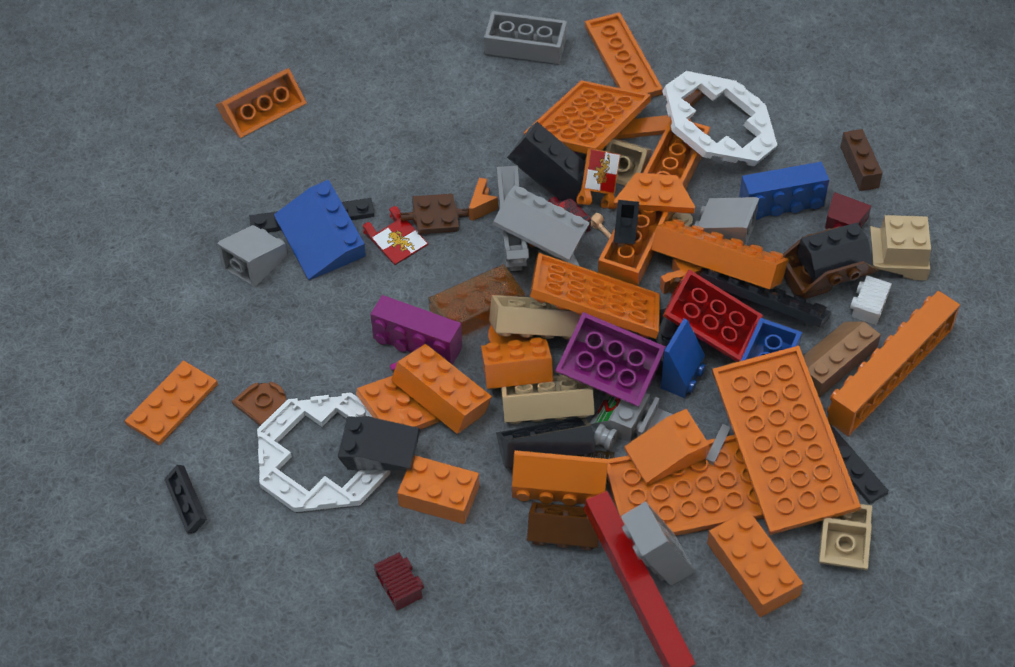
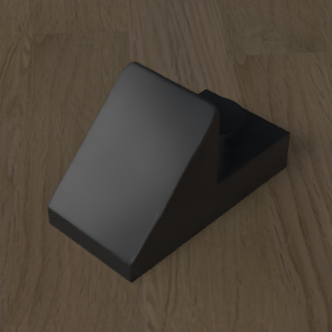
(626, 222)

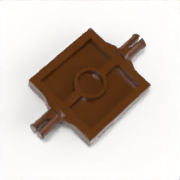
(434, 214)

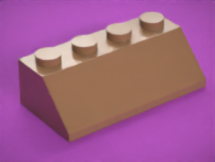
(840, 353)

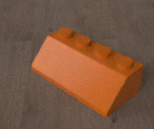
(261, 103)
(557, 477)

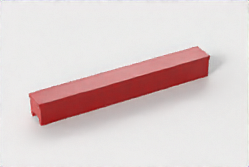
(637, 583)

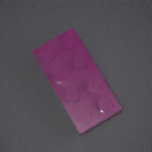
(412, 327)

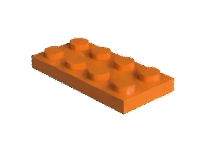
(171, 402)

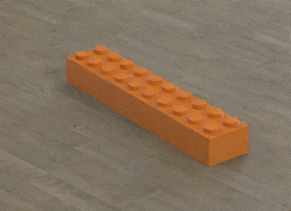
(631, 261)

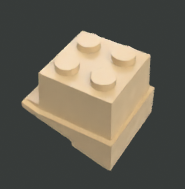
(902, 246)

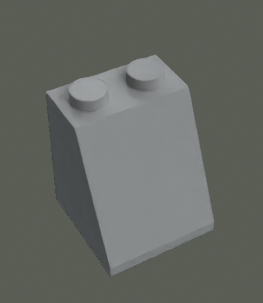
(729, 217)
(251, 254)

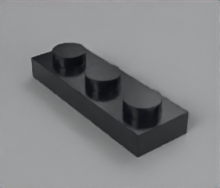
(185, 499)

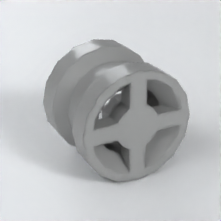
(605, 437)

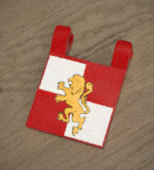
(396, 240)

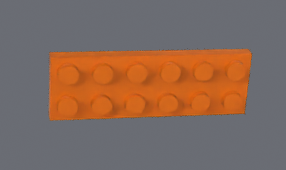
(622, 55)

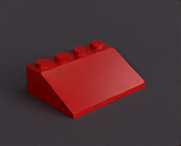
(713, 315)

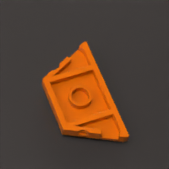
(657, 193)

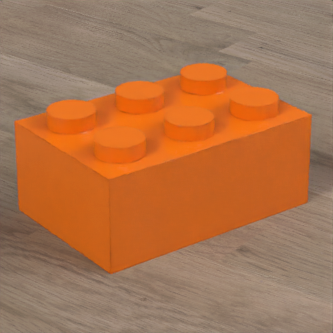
(517, 363)
(439, 489)

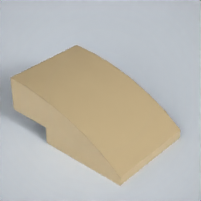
(846, 539)

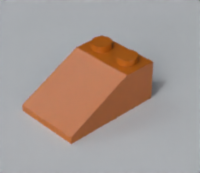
(668, 447)

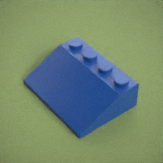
(320, 231)

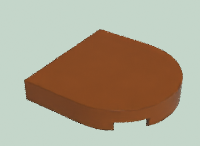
(260, 401)

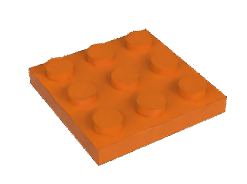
(391, 403)

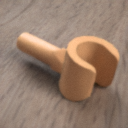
(597, 220)

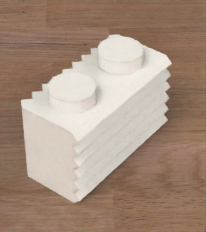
(871, 299)

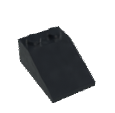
(377, 444)

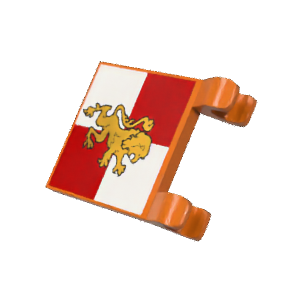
(600, 177)

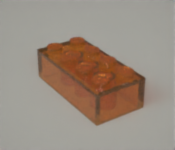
(471, 299)

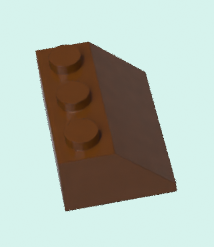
(560, 525)

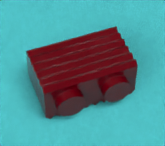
(398, 581)

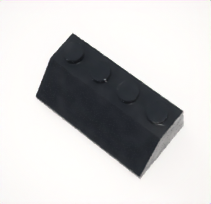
(549, 163)
(563, 437)

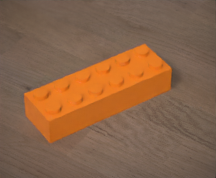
(720, 254)

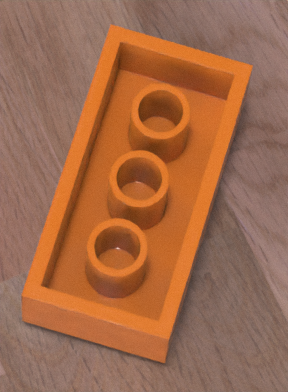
(441, 388)
(754, 563)

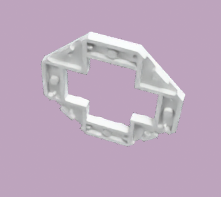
(727, 148)
(274, 456)

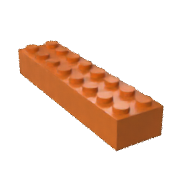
(892, 363)

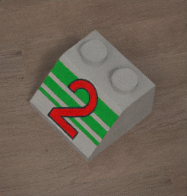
(620, 415)

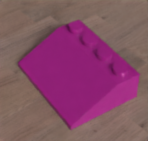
(611, 359)

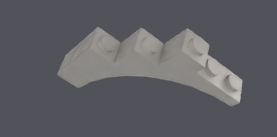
(514, 248)

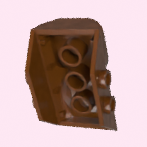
(803, 285)

